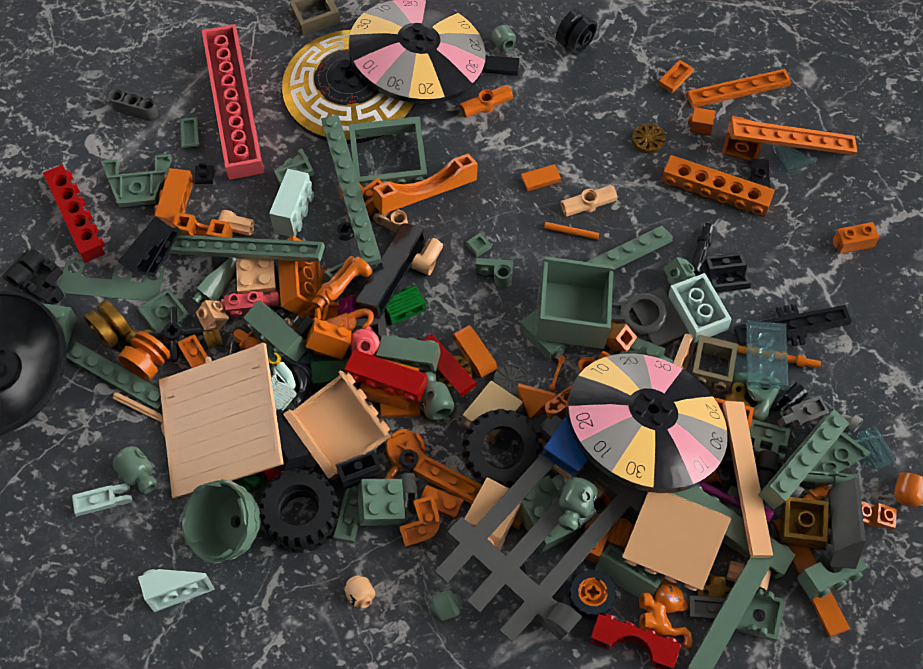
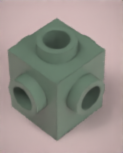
(679, 271)

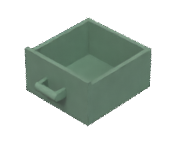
(574, 302)

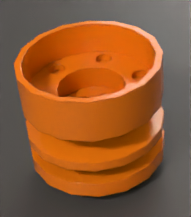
(144, 356)

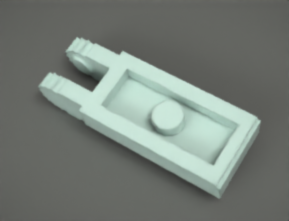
(100, 499)

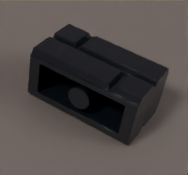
(359, 468)

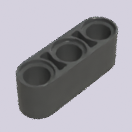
(133, 104)

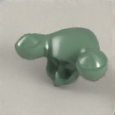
(762, 395)

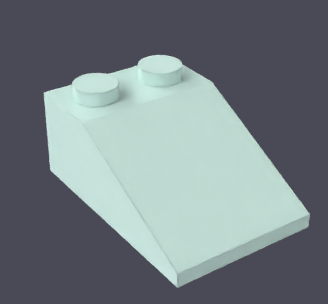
(170, 587)

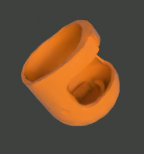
(909, 489)

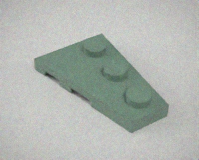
(841, 455)

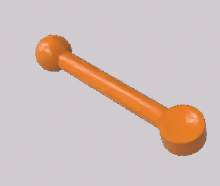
(552, 387)

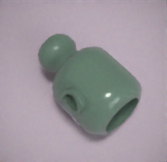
(436, 399)
(134, 469)
(576, 502)

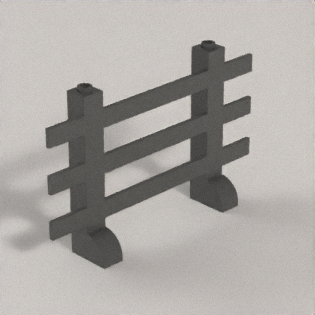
(505, 570)

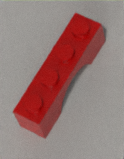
(661, 650)

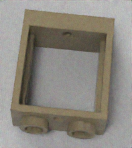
(315, 23)
(716, 348)

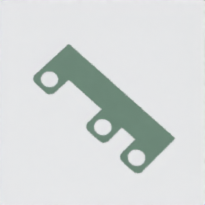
(116, 288)

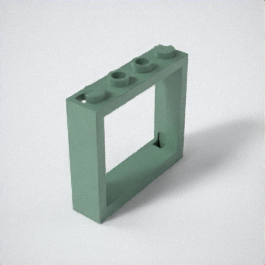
(389, 127)

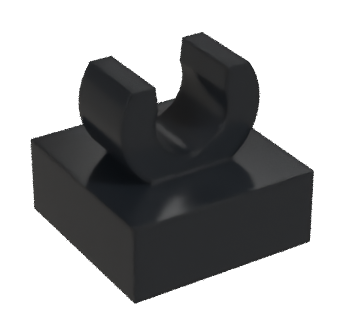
(204, 174)
(304, 325)

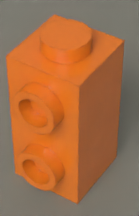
(856, 238)

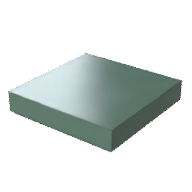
(157, 310)

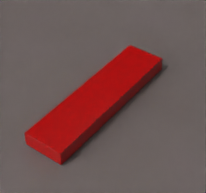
(452, 370)

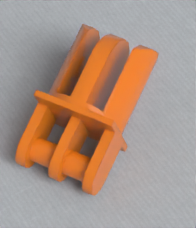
(246, 340)

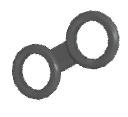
(621, 311)

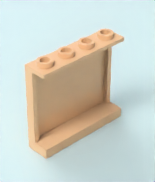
(338, 424)
(676, 539)

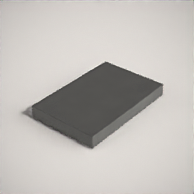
(648, 313)

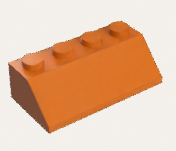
(298, 283)

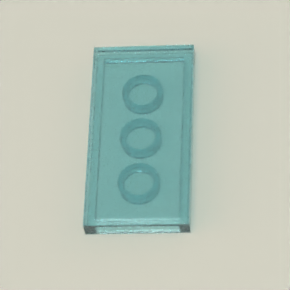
(766, 355)

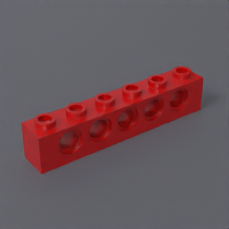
(74, 214)

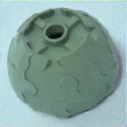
(211, 518)

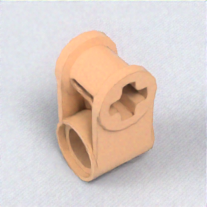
(391, 219)

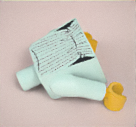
(282, 385)

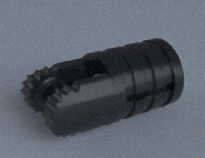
(790, 398)

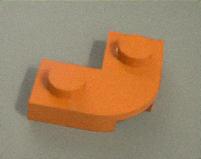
(426, 526)

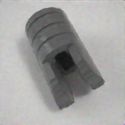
(409, 489)

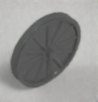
(509, 376)

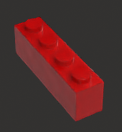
(386, 376)

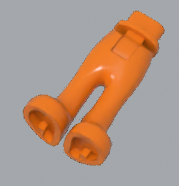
(331, 290)

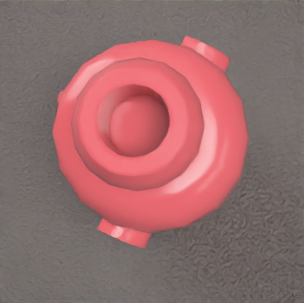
(365, 341)

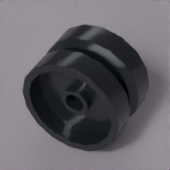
(576, 31)

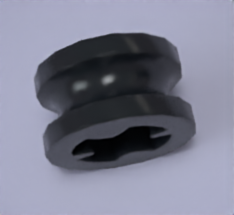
(345, 236)
(408, 452)

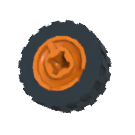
(592, 594)

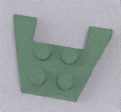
(139, 187)

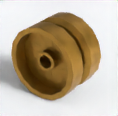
(107, 324)

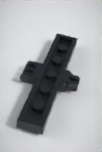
(800, 324)

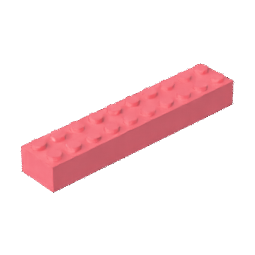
(232, 102)

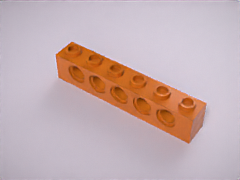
(718, 185)

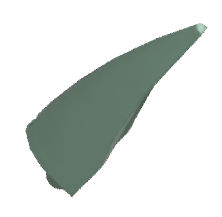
(216, 282)

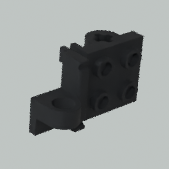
(36, 276)
(766, 462)

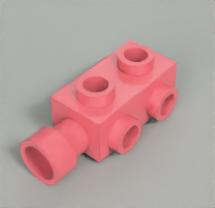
(244, 302)

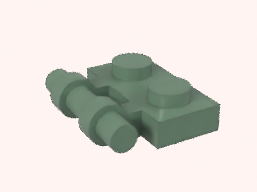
(769, 435)

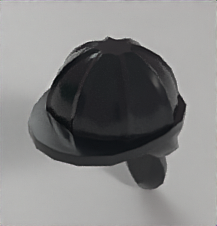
(303, 379)

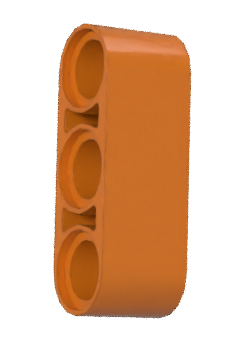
(474, 351)

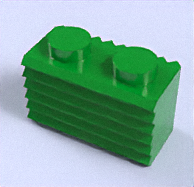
(405, 305)

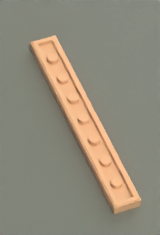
(747, 480)

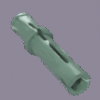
(834, 478)

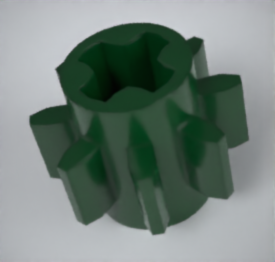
(251, 482)

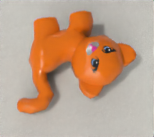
(667, 600)

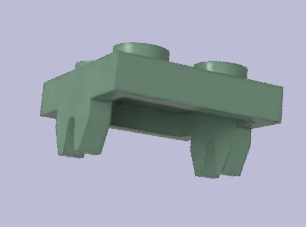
(773, 611)

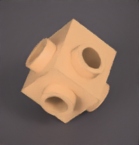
(212, 315)

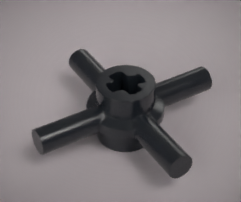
(180, 333)

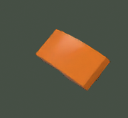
(879, 515)

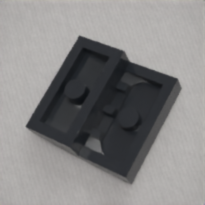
(728, 272)

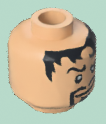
(359, 591)

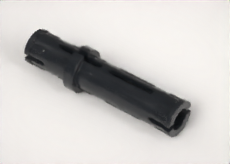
(703, 242)

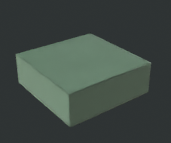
(478, 244)

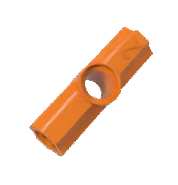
(486, 101)

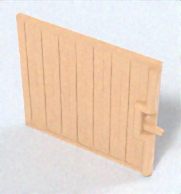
(220, 420)

